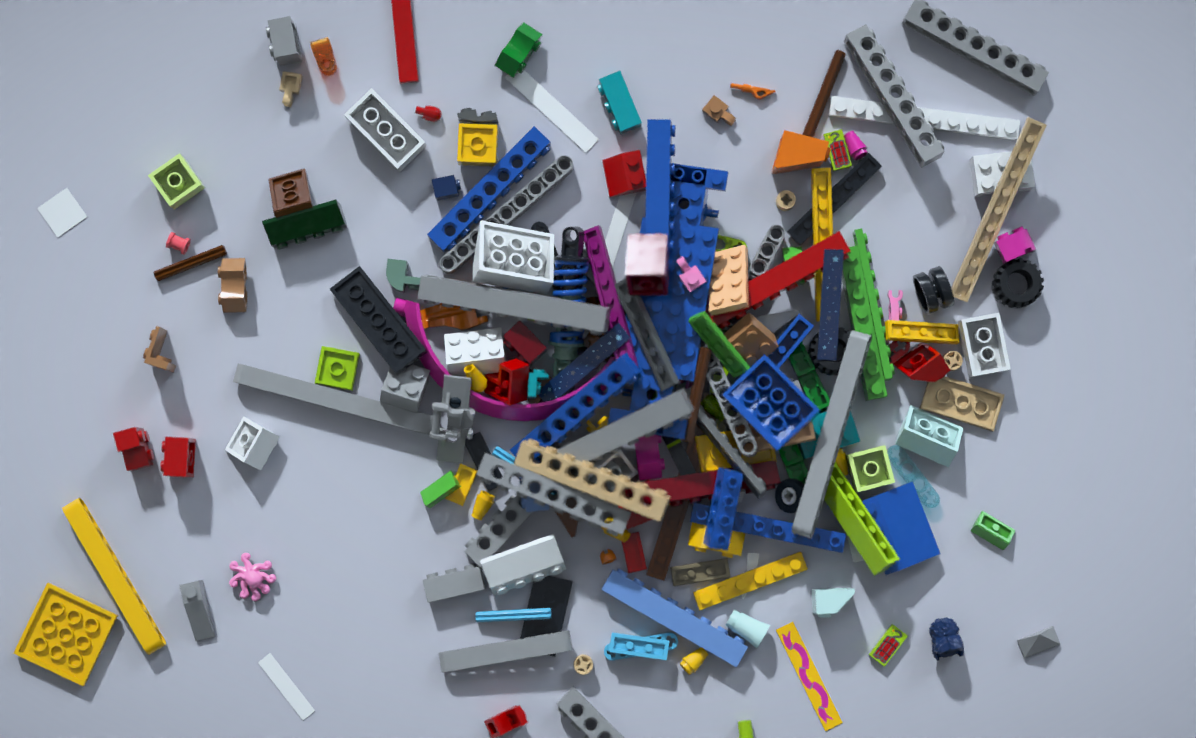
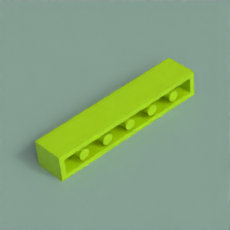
(859, 523)

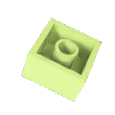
(176, 181)
(870, 468)

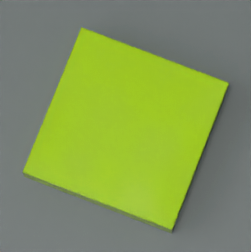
(337, 368)

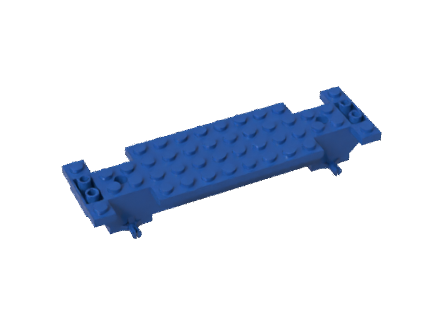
(672, 311)

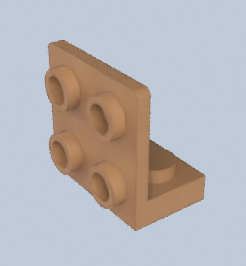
(152, 354)

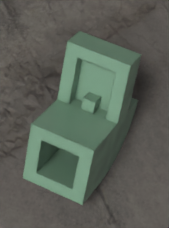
(397, 275)

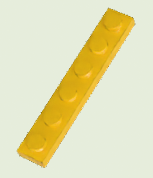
(750, 580)

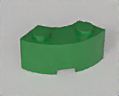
(518, 50)

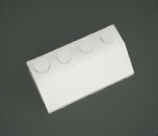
(523, 565)

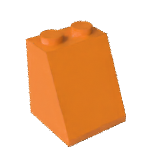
(799, 153)

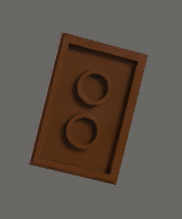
(290, 193)

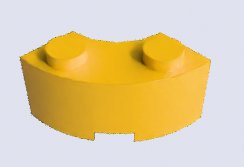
(697, 537)

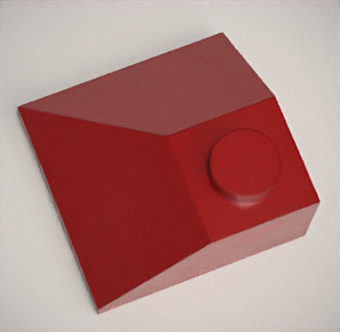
(923, 364)

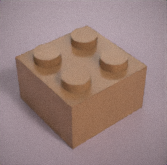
(751, 339)

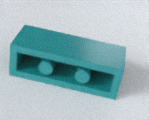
(619, 102)

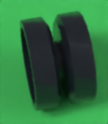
(933, 290)

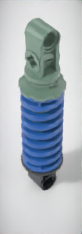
(574, 264)

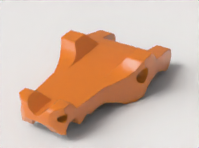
(451, 317)

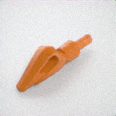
(749, 88)

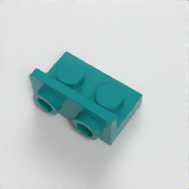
(533, 385)

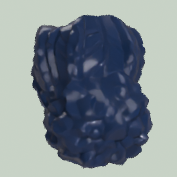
(945, 638)

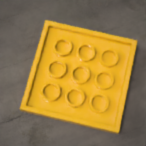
(65, 634)

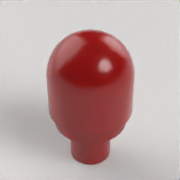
(429, 113)

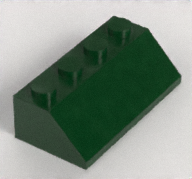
(305, 224)

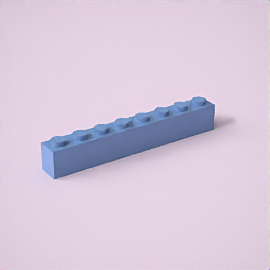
(675, 618)

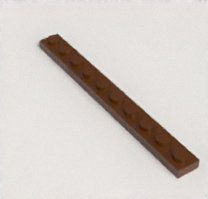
(673, 518)

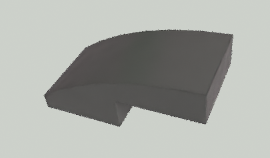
(470, 116)

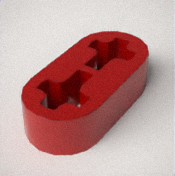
(897, 355)

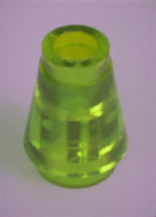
(712, 406)

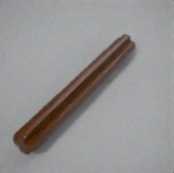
(824, 93)
(697, 390)

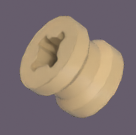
(787, 202)
(954, 358)
(581, 669)

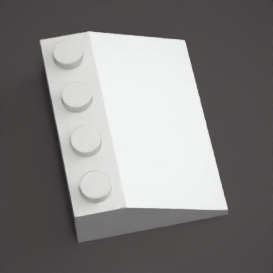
(514, 258)

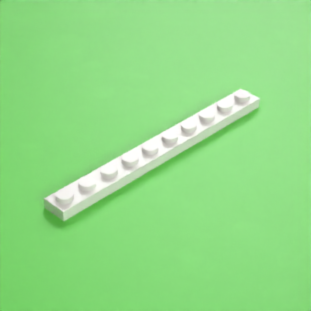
(938, 119)

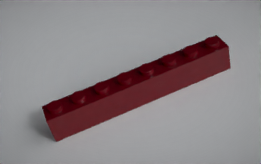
(701, 485)

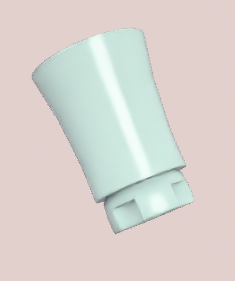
(747, 627)

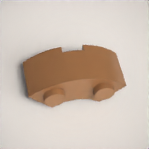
(233, 285)

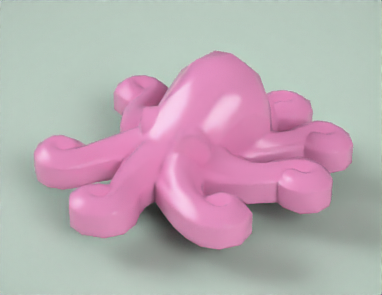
(251, 576)

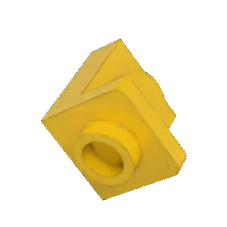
(602, 422)

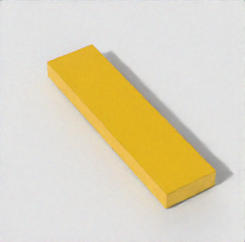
(921, 332)

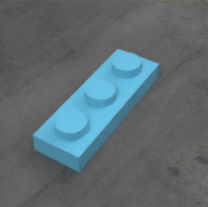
(639, 646)

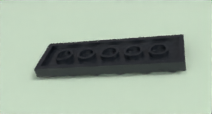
(378, 320)

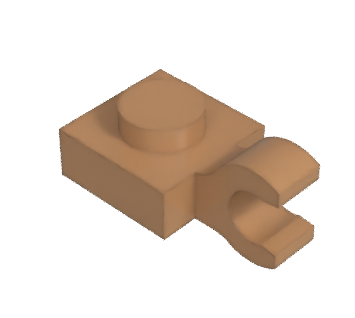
(717, 109)

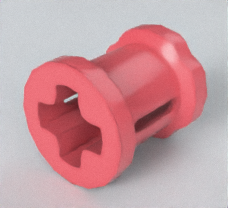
(178, 243)

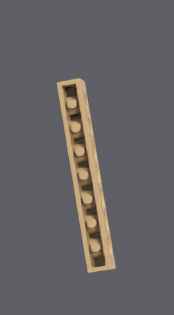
(526, 460)

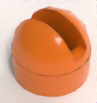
(608, 557)

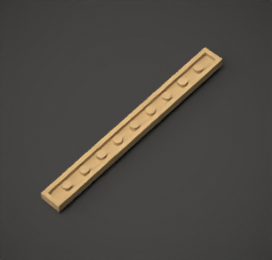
(997, 209)

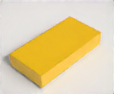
(465, 477)

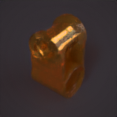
(324, 53)

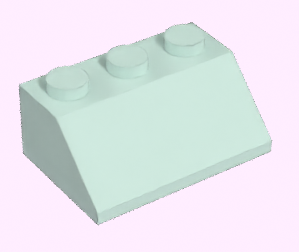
(929, 436)

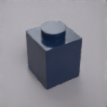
(446, 187)

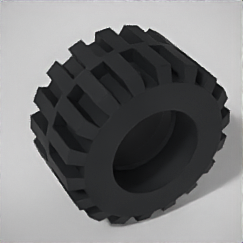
(1033, 279)
(826, 366)

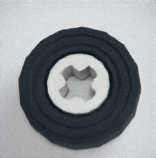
(785, 488)

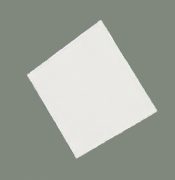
(62, 212)

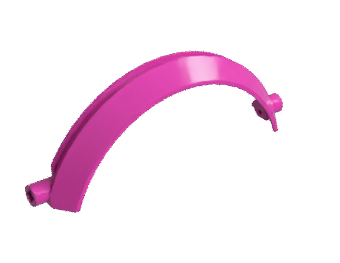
(479, 403)

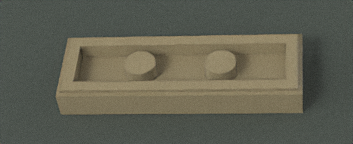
(700, 572)

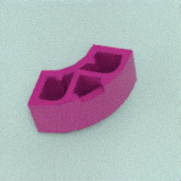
(1014, 245)
(648, 457)

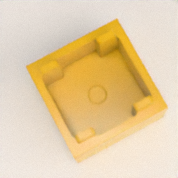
(477, 144)

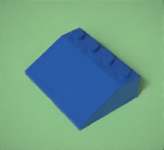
(771, 402)
(903, 524)

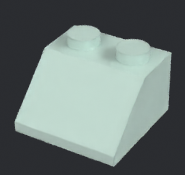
(830, 600)

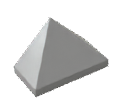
(1038, 642)

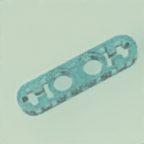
(915, 474)

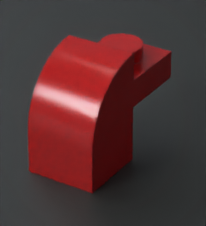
(506, 721)

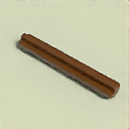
(190, 263)

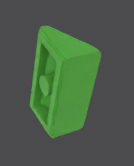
(440, 489)
(993, 530)

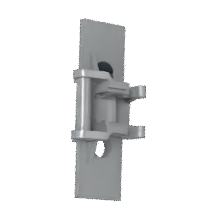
(460, 419)

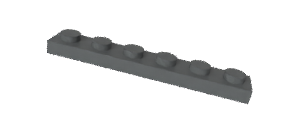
(647, 337)
(731, 454)

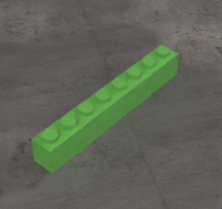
(861, 321)

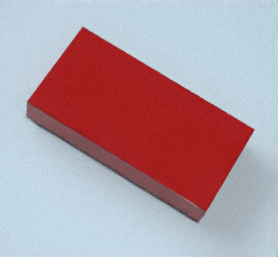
(634, 553)

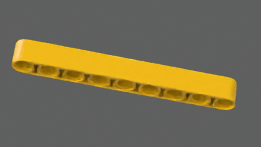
(114, 576)

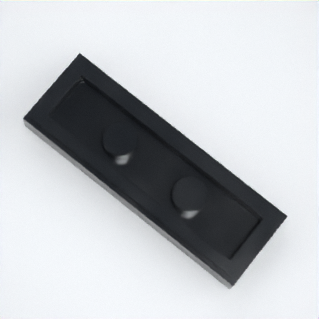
(477, 448)

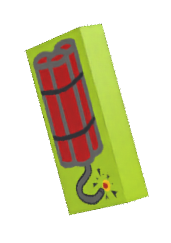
(839, 153)
(888, 645)

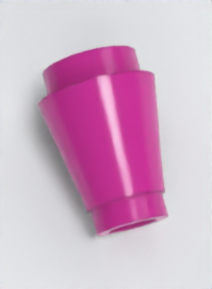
(855, 146)

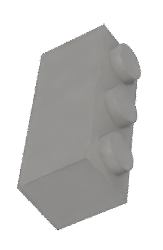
(453, 583)

